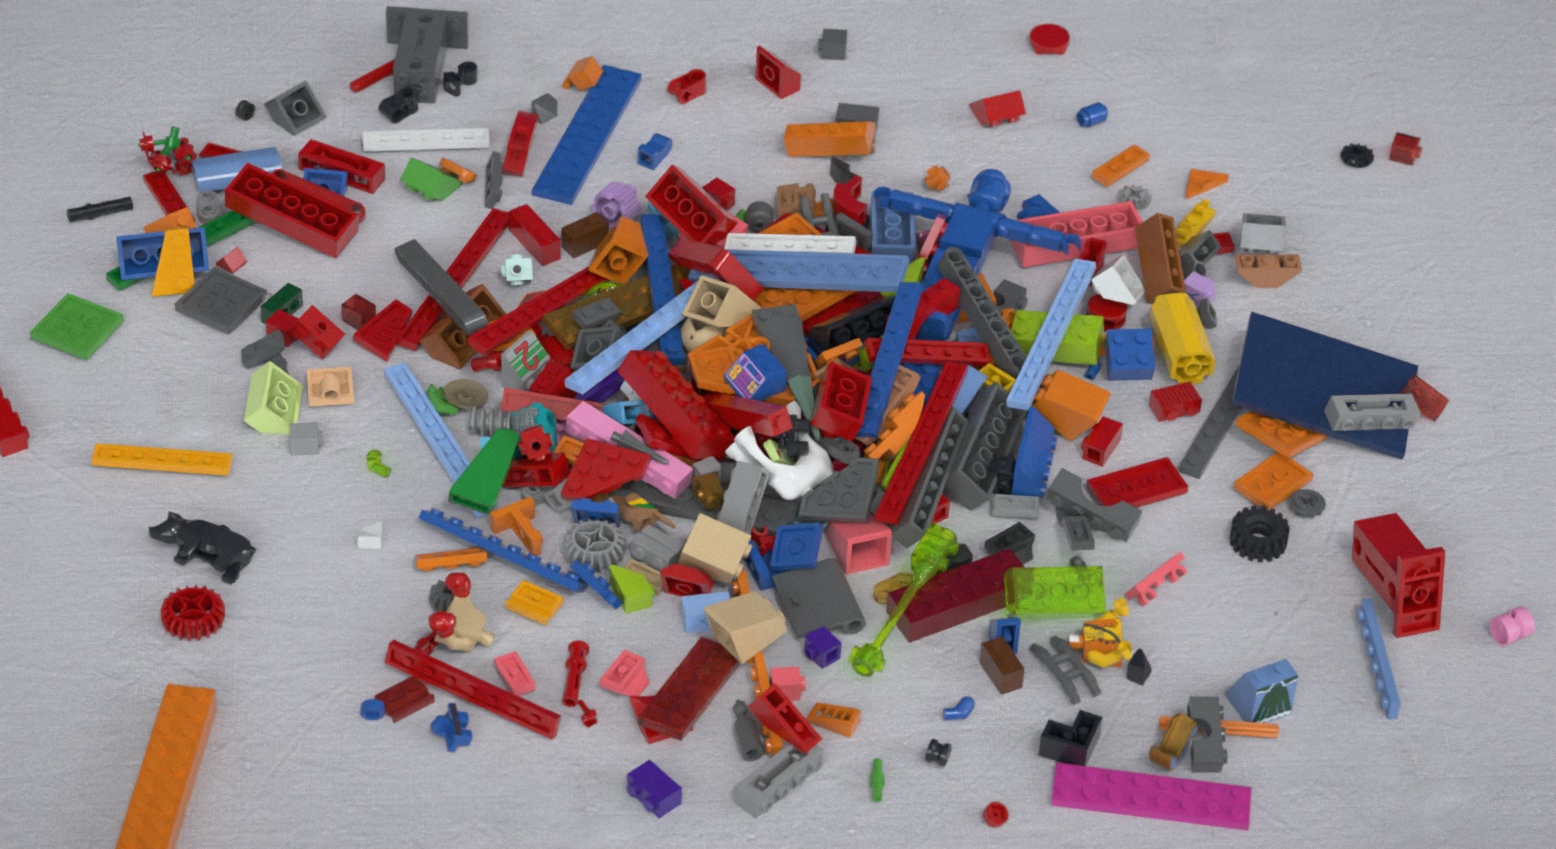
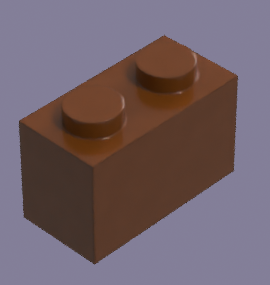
(584, 234)
(1001, 665)

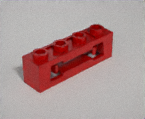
(341, 160)

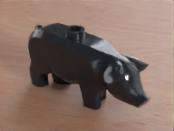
(208, 542)

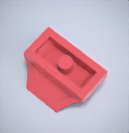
(626, 675)

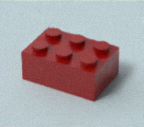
(841, 401)

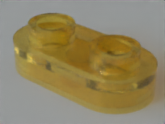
(895, 582)

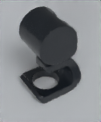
(466, 75)
(1004, 474)

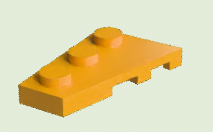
(175, 264)

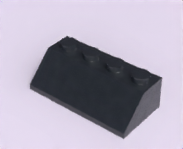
(859, 322)

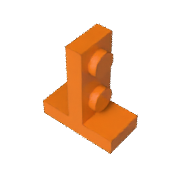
(518, 517)

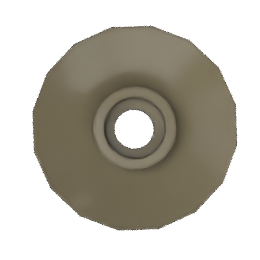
(465, 393)

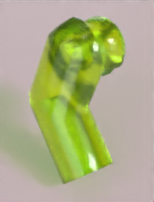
(375, 465)

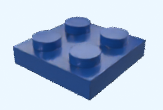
(606, 510)
(796, 546)

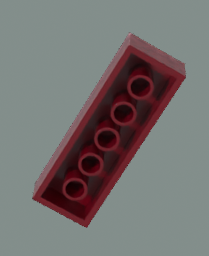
(955, 596)

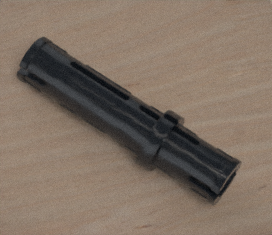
(90, 210)

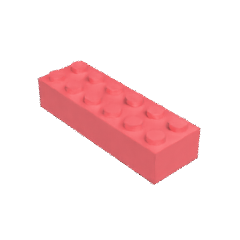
(1109, 223)

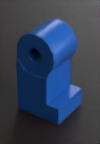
(656, 148)

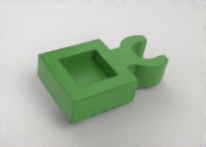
(439, 402)

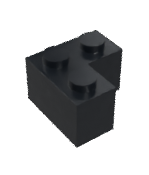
(1071, 743)

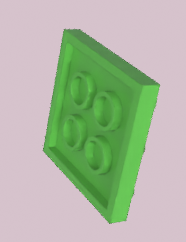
(76, 326)

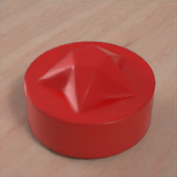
(995, 814)

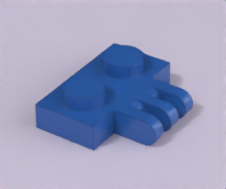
(1036, 207)

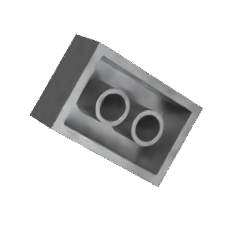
(1263, 233)

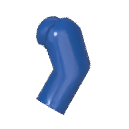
(1092, 371)
(961, 711)

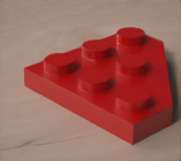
(603, 469)

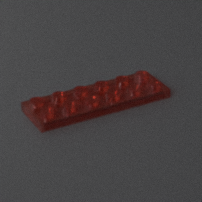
(689, 689)

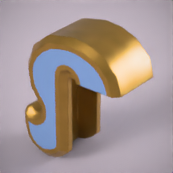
(1174, 742)

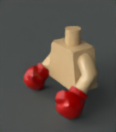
(462, 622)

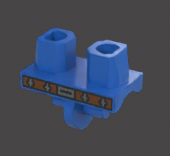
(450, 728)

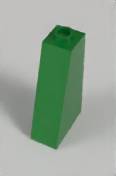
(486, 474)

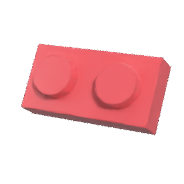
(514, 673)

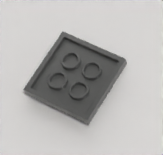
(220, 300)

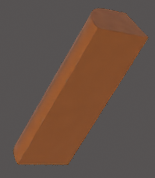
(1159, 257)

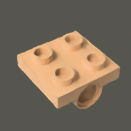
(330, 386)

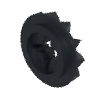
(1355, 160)

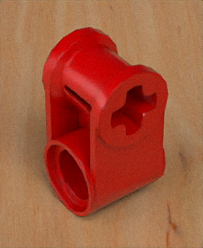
(690, 86)

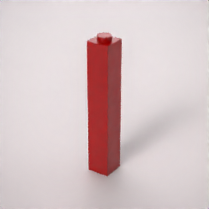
(744, 412)

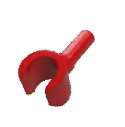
(588, 717)

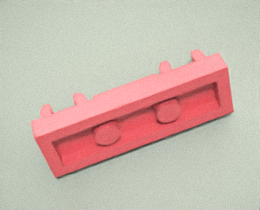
(1157, 578)

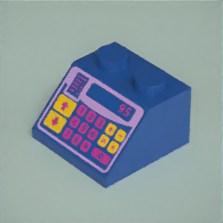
(757, 374)

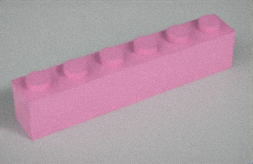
(593, 424)

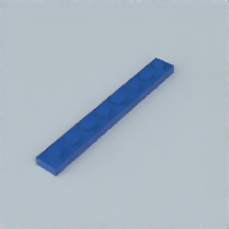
(889, 356)
(511, 552)

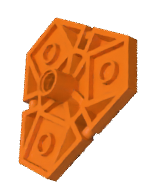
(718, 354)

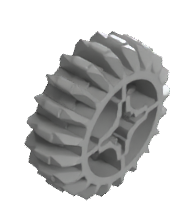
(595, 543)

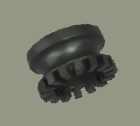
(245, 110)

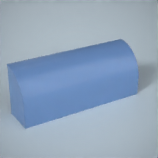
(219, 171)

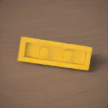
(1195, 222)

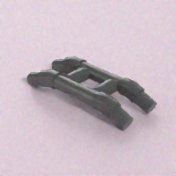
(827, 218)
(1066, 677)

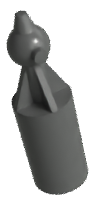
(747, 733)

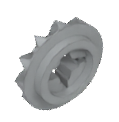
(1140, 202)

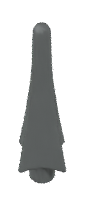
(628, 441)

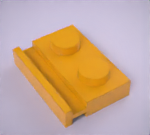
(534, 602)

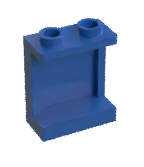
(760, 568)

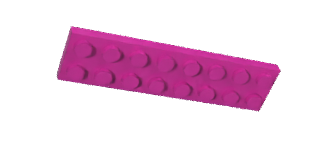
(1151, 796)

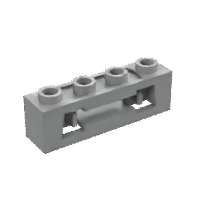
(1372, 412)
(776, 779)

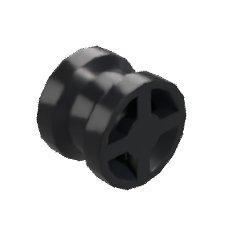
(938, 752)

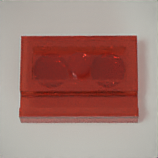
(1427, 398)
(405, 698)

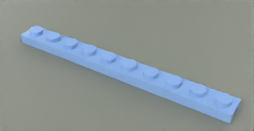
(1051, 334)
(636, 339)
(428, 422)

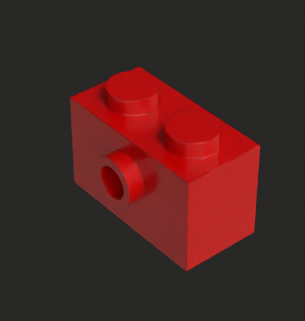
(317, 332)

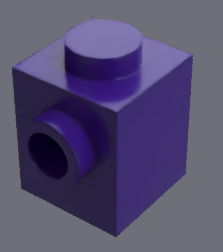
(822, 647)

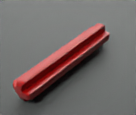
(372, 77)

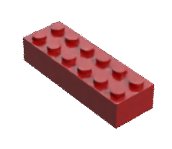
(291, 210)
(676, 404)

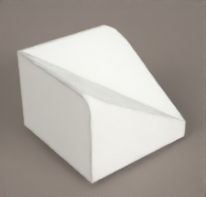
(370, 536)

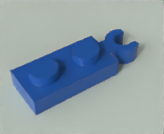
(599, 584)

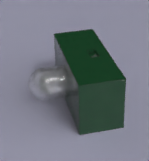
(287, 299)

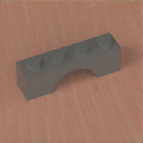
(1117, 519)

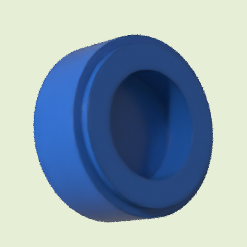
(372, 709)

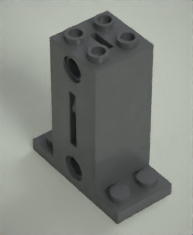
(423, 46)

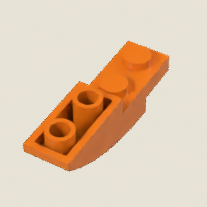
(899, 427)

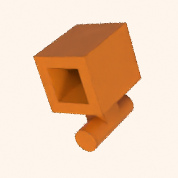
(583, 74)

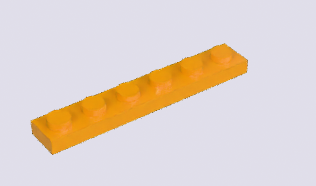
(162, 459)

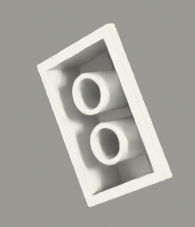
(1118, 282)

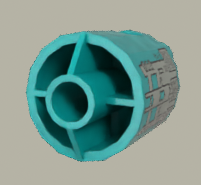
(532, 416)

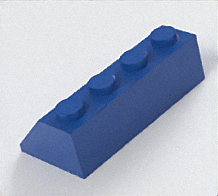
(141, 253)
(1034, 456)

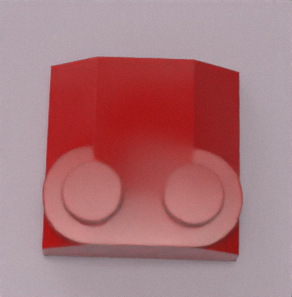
(685, 581)

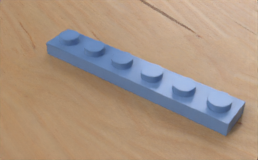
(1379, 660)

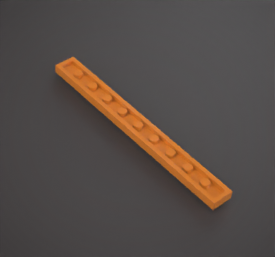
(758, 672)

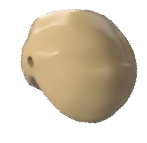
(696, 333)

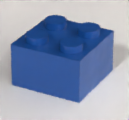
(1129, 354)

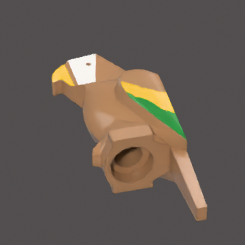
(639, 512)

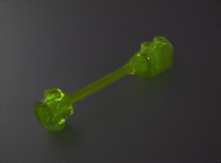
(925, 562)

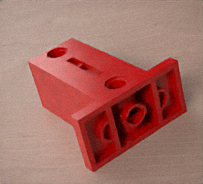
(1401, 572)

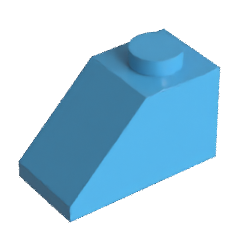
(627, 412)

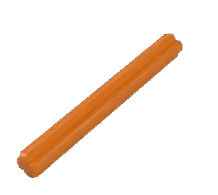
(1236, 728)

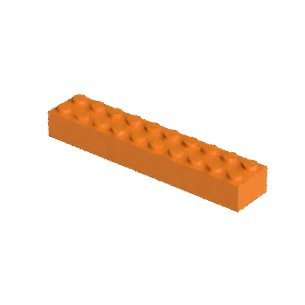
(169, 768)

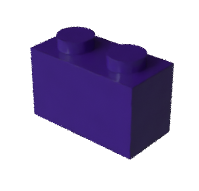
(654, 789)

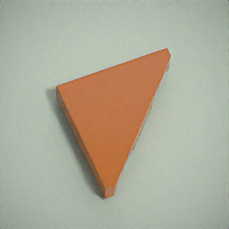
(1202, 181)

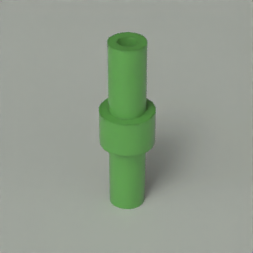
(877, 780)

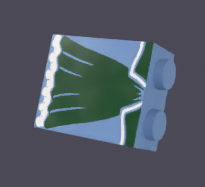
(1264, 692)

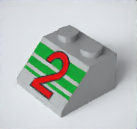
(523, 362)

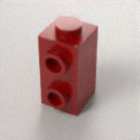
(1101, 441)

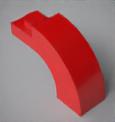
(846, 200)

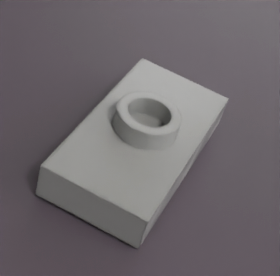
(1015, 506)

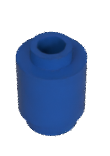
(1092, 115)

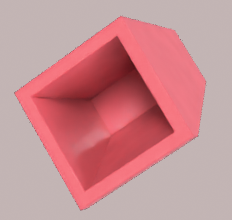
(860, 544)

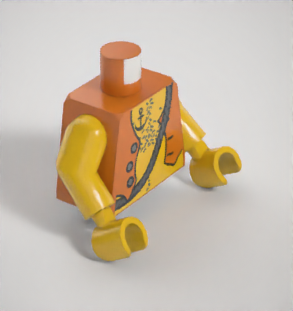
(1102, 638)

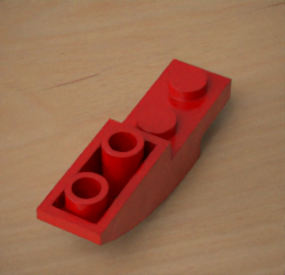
(520, 143)

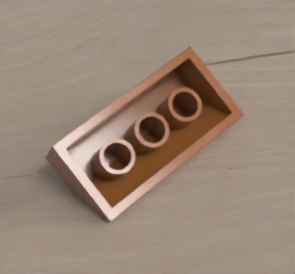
(449, 342)

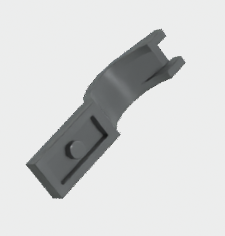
(1076, 529)

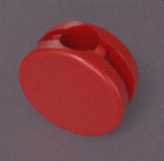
(1112, 311)

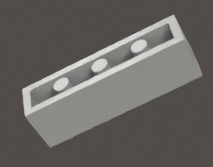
(743, 496)

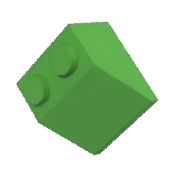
(429, 180)

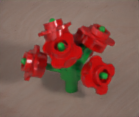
(159, 159)

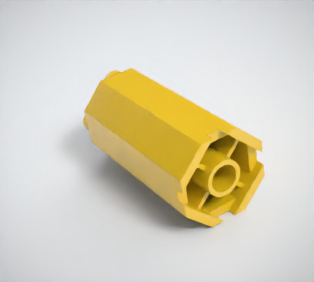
(1182, 338)

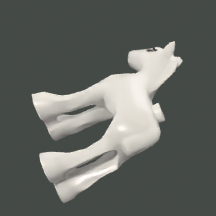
(787, 480)

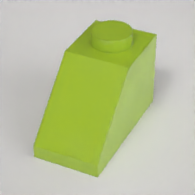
(631, 589)

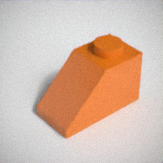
(174, 220)

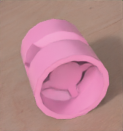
(1512, 625)

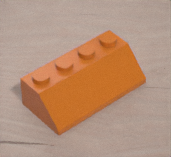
(829, 138)

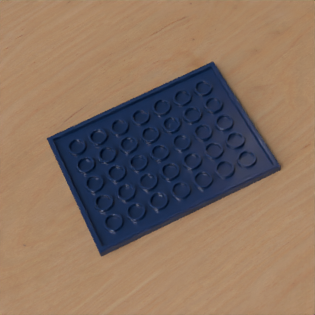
(1296, 371)

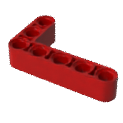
(716, 262)

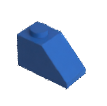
(1008, 628)

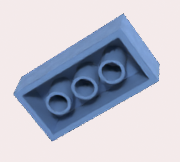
(891, 230)

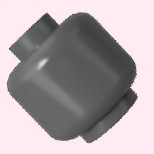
(759, 215)

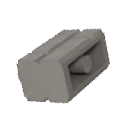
(656, 548)

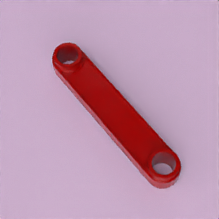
(323, 192)

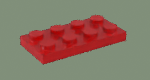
(1138, 484)

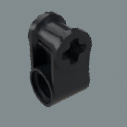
(399, 107)

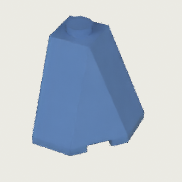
(968, 392)

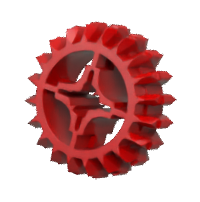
(193, 616)

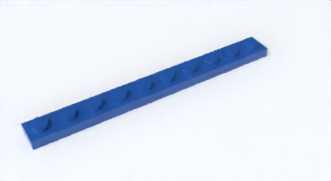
(661, 282)

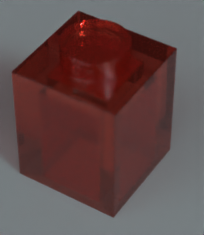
(1405, 149)
(357, 311)

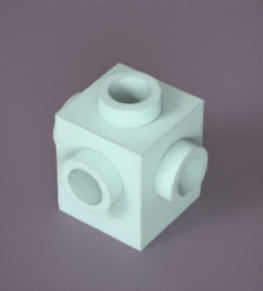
(523, 264)

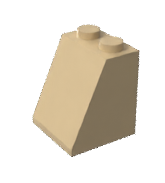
(718, 303)
(715, 549)
(745, 624)

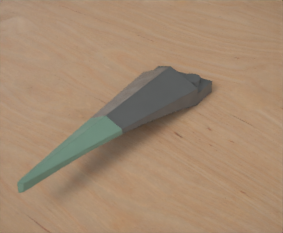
(787, 344)

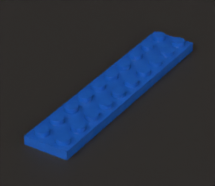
(586, 135)

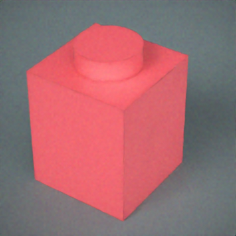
(789, 681)

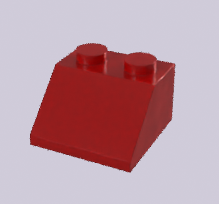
(776, 74)
(999, 108)
(552, 381)

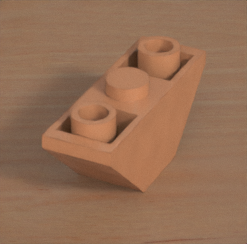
(1268, 269)

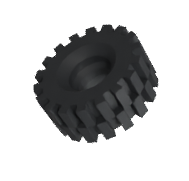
(1259, 522)

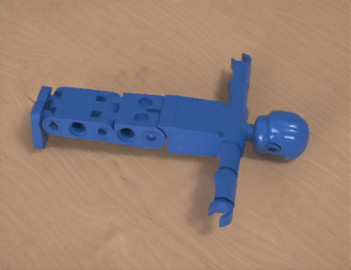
(971, 231)

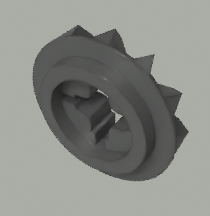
(1307, 496)

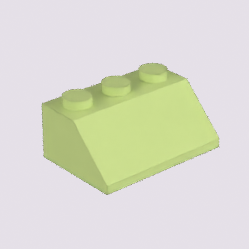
(272, 400)

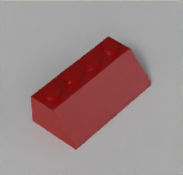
(690, 207)

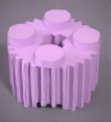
(617, 201)

